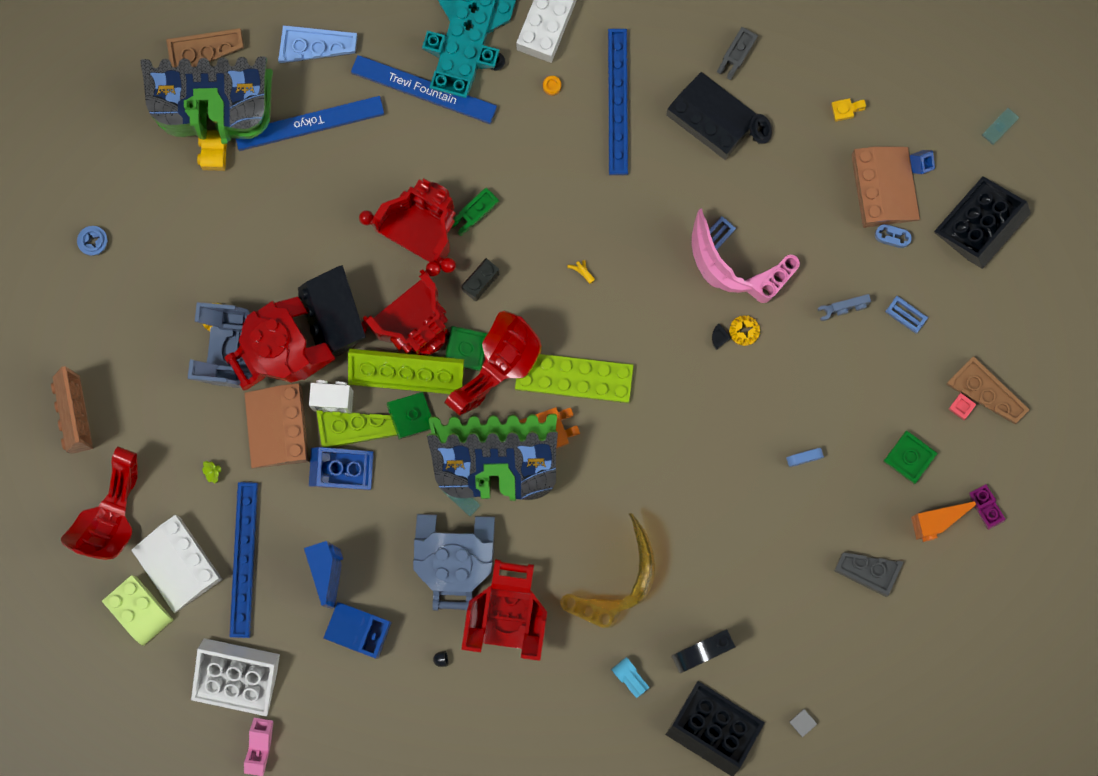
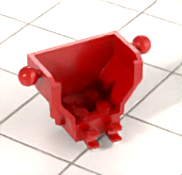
(418, 222)
(414, 318)

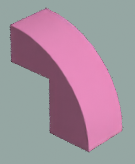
(259, 746)

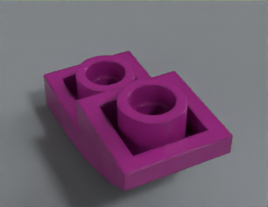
(987, 507)

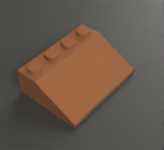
(885, 185)
(72, 411)
(276, 426)

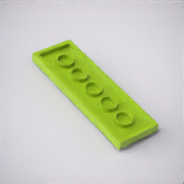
(404, 371)
(578, 378)

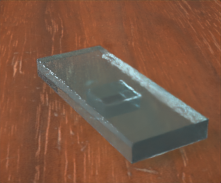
(1000, 126)
(468, 505)

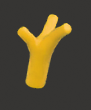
(582, 270)

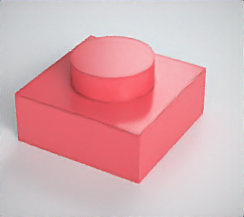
(962, 406)

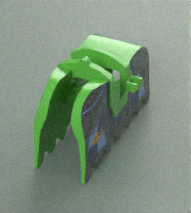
(230, 95)
(515, 451)

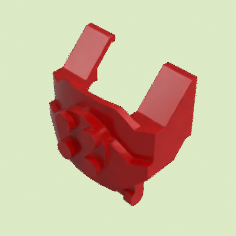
(276, 346)
(506, 614)

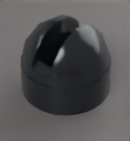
(441, 659)

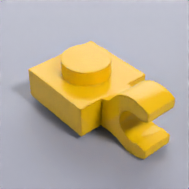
(844, 109)

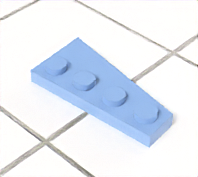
(311, 43)

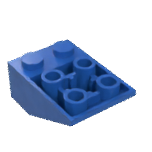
(357, 630)

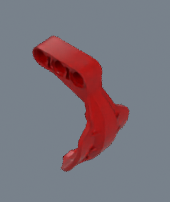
(509, 353)
(104, 529)

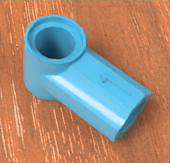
(627, 673)

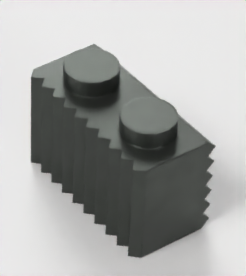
(480, 279)

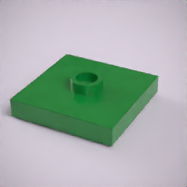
(466, 345)
(410, 415)
(910, 457)

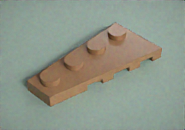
(206, 45)
(984, 388)

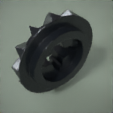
(765, 132)

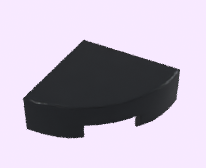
(719, 337)

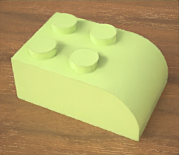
(137, 610)

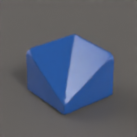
(922, 161)

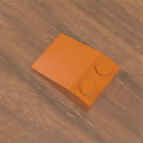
(931, 523)

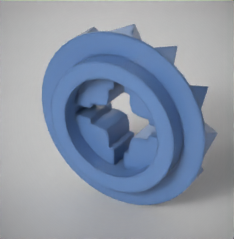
(84, 237)

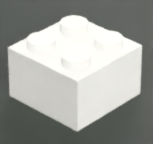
(331, 397)

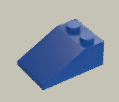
(340, 468)

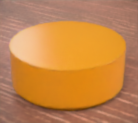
(552, 85)

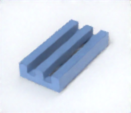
(725, 237)
(919, 324)

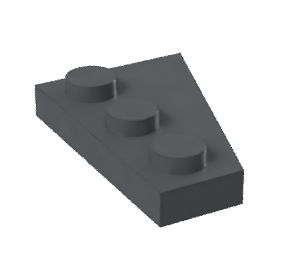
(870, 572)

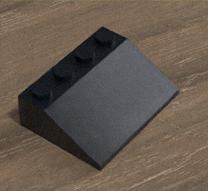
(711, 115)
(983, 221)
(332, 311)
(715, 729)

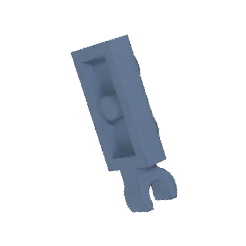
(842, 307)

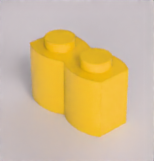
(212, 152)

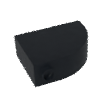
(703, 651)

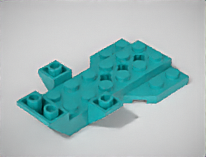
(464, 49)

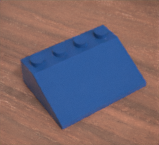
(326, 569)

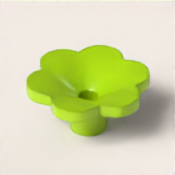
(211, 471)

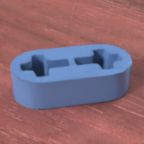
(894, 231)
(804, 457)

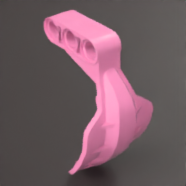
(721, 276)

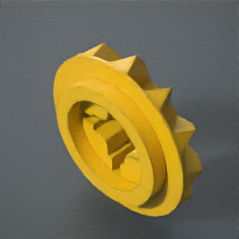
(740, 338)

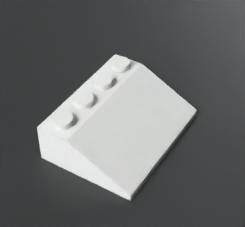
(176, 563)
(234, 677)

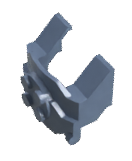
(224, 339)
(453, 560)

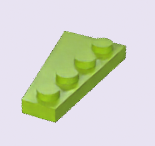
(351, 428)

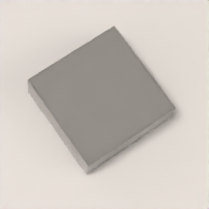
(803, 723)

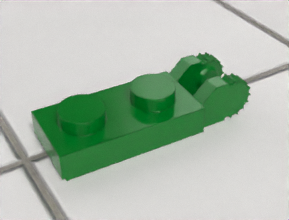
(476, 210)

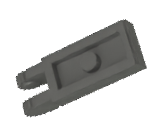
(738, 51)

